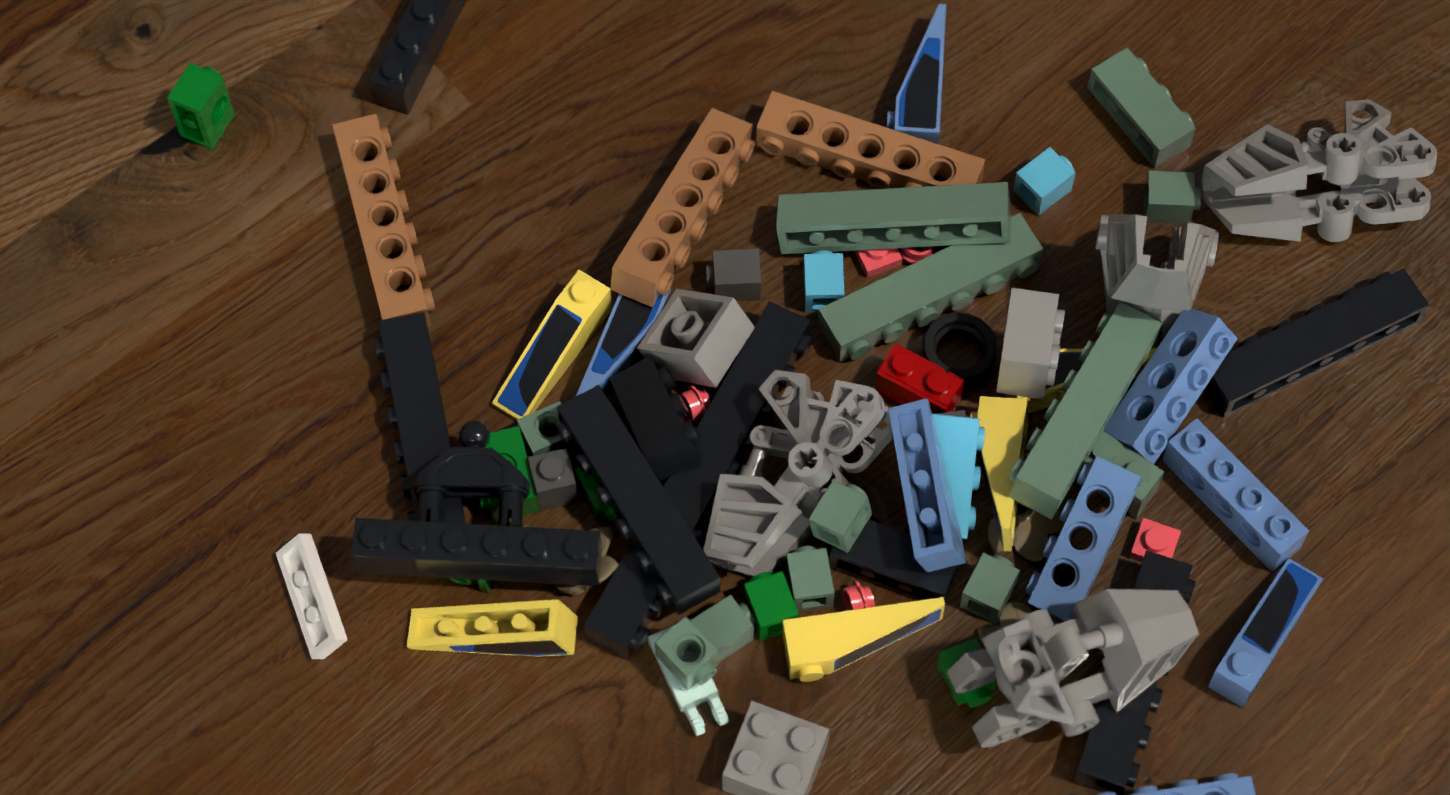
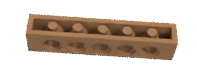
(857, 137)
(363, 139)
(682, 207)

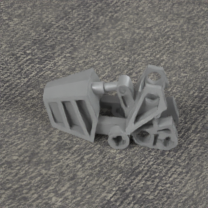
(1258, 178)
(1149, 289)
(762, 523)
(1137, 631)

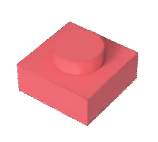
(878, 260)
(1154, 538)

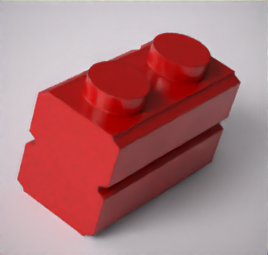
(911, 378)

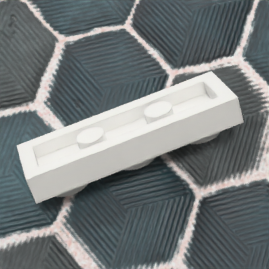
(311, 596)

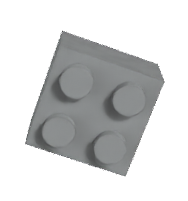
(697, 336)
(1030, 343)
(774, 754)

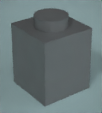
(735, 274)
(553, 479)

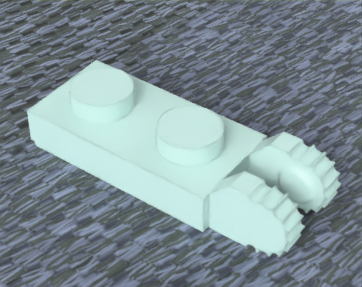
(695, 695)

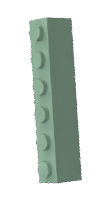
(894, 218)
(926, 290)
(1084, 410)

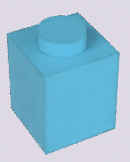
(1044, 180)
(822, 279)

